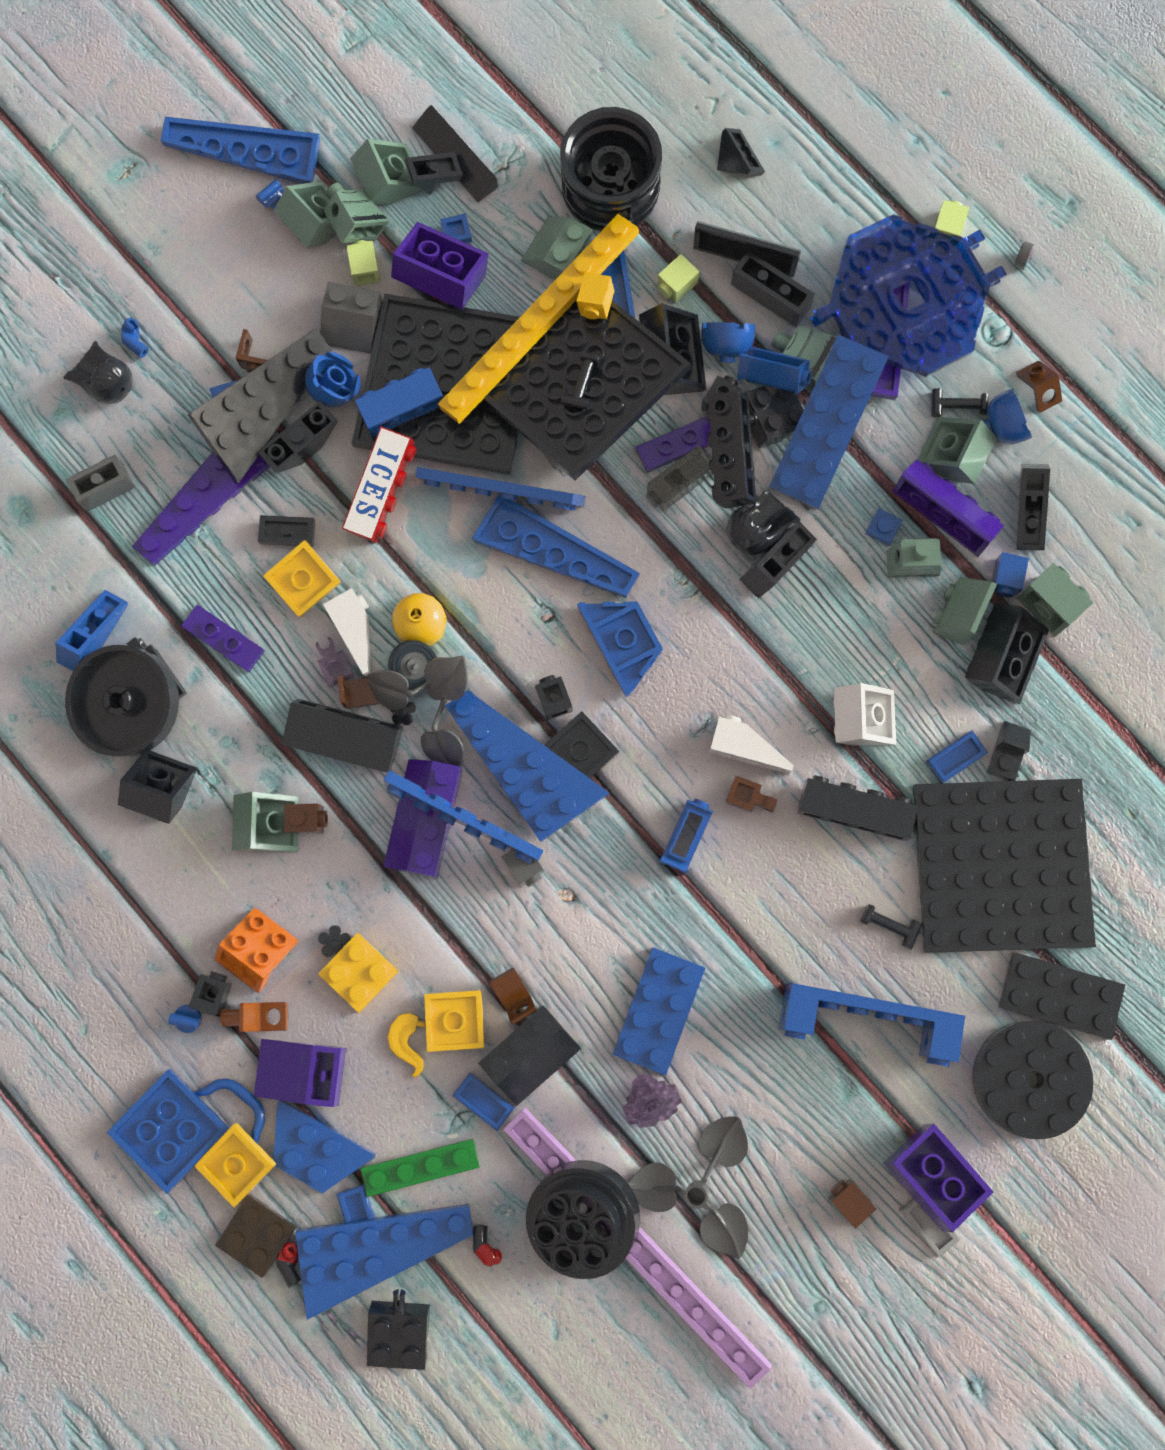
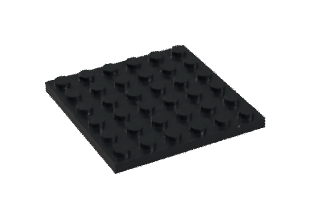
(450, 342)
(630, 379)
(1003, 866)

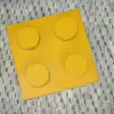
(302, 579)
(358, 972)
(454, 1021)
(235, 1165)

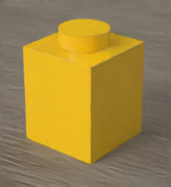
(595, 296)

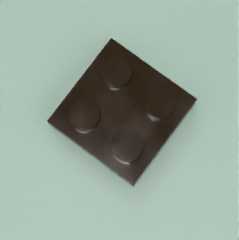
(256, 1235)

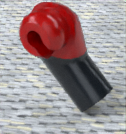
(482, 1249)
(286, 1263)

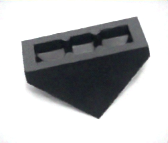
(736, 154)

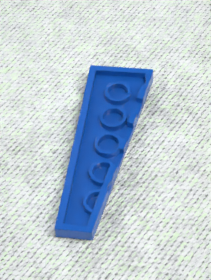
(260, 149)

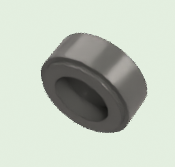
(1024, 255)

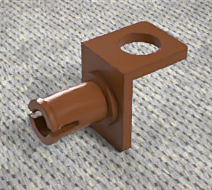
(254, 1017)

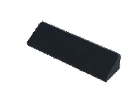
(443, 139)

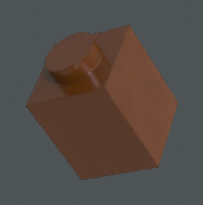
(851, 1202)

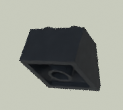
(156, 786)

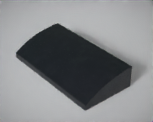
(735, 245)

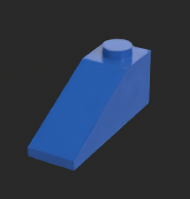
(89, 630)

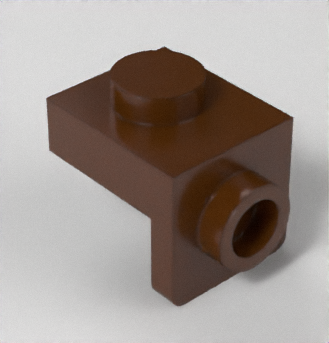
(305, 818)

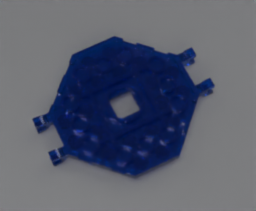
(943, 273)

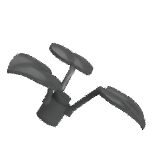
(445, 681)
(724, 1228)

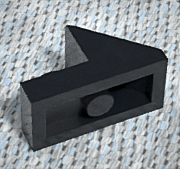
(433, 169)
(1009, 751)

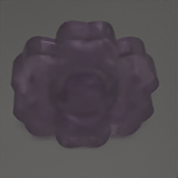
(650, 1101)

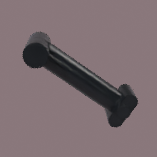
(576, 399)
(939, 402)
(909, 933)

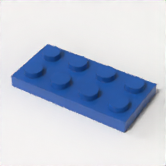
(659, 1011)

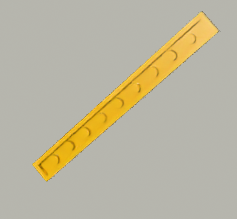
(537, 319)

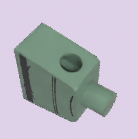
(354, 215)
(808, 345)
(916, 558)

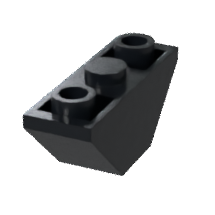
(300, 439)

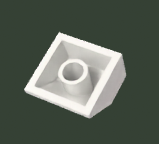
(864, 715)

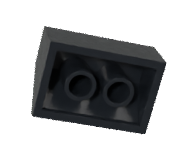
(682, 333)
(1007, 652)
(529, 1055)

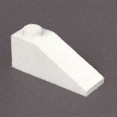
(353, 625)
(743, 744)

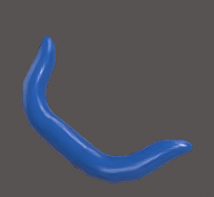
(245, 1095)

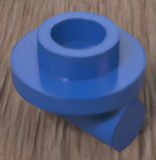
(270, 194)
(186, 1019)

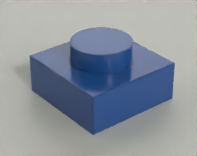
(457, 227)
(884, 527)

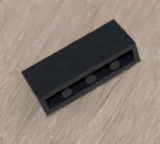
(342, 735)

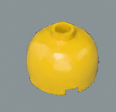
(430, 624)

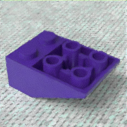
(300, 1072)

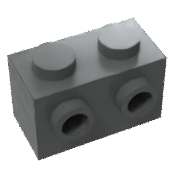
(100, 483)

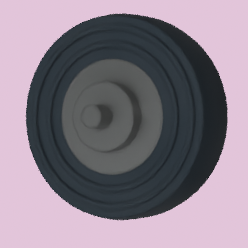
(410, 660)

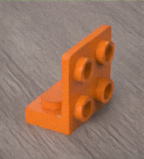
(254, 949)

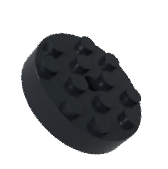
(148, 704)
(1061, 1073)

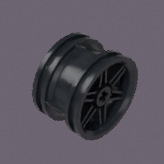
(614, 140)

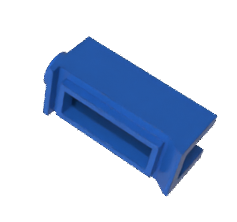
(774, 370)
(700, 809)

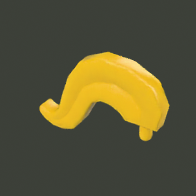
(398, 1039)

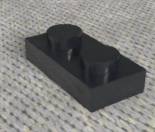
(286, 530)

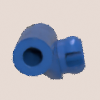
(130, 338)

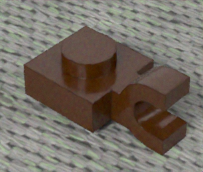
(747, 794)

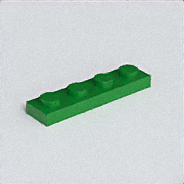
(420, 1167)

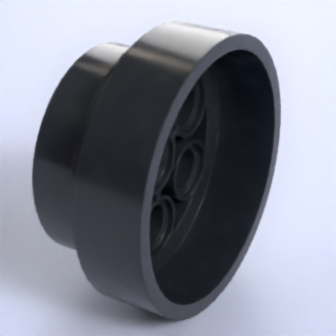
(612, 1202)

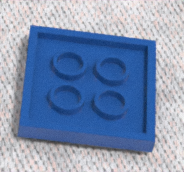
(168, 1130)

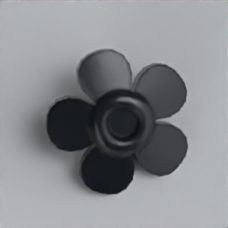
(402, 716)
(334, 941)

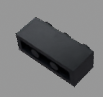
(772, 288)

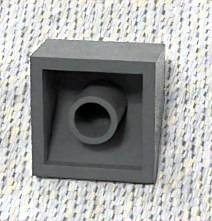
(350, 316)

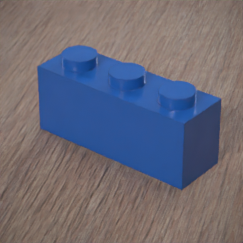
(400, 401)

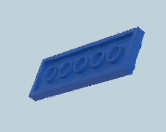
(828, 421)

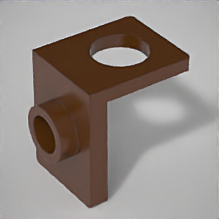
(244, 360)
(1041, 379)
(355, 693)
(513, 995)

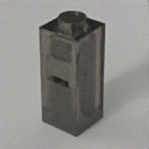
(679, 479)

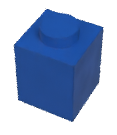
(1009, 574)

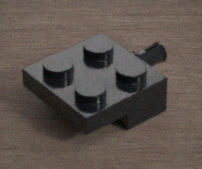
(773, 414)
(397, 1333)

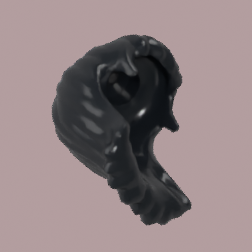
(102, 376)
(760, 525)

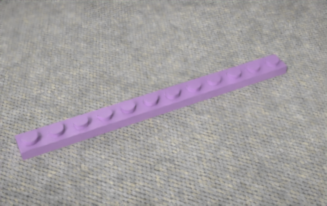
(654, 1265)

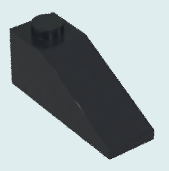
(1033, 506)
(778, 560)

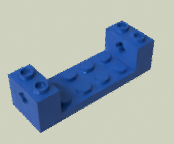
(940, 1032)

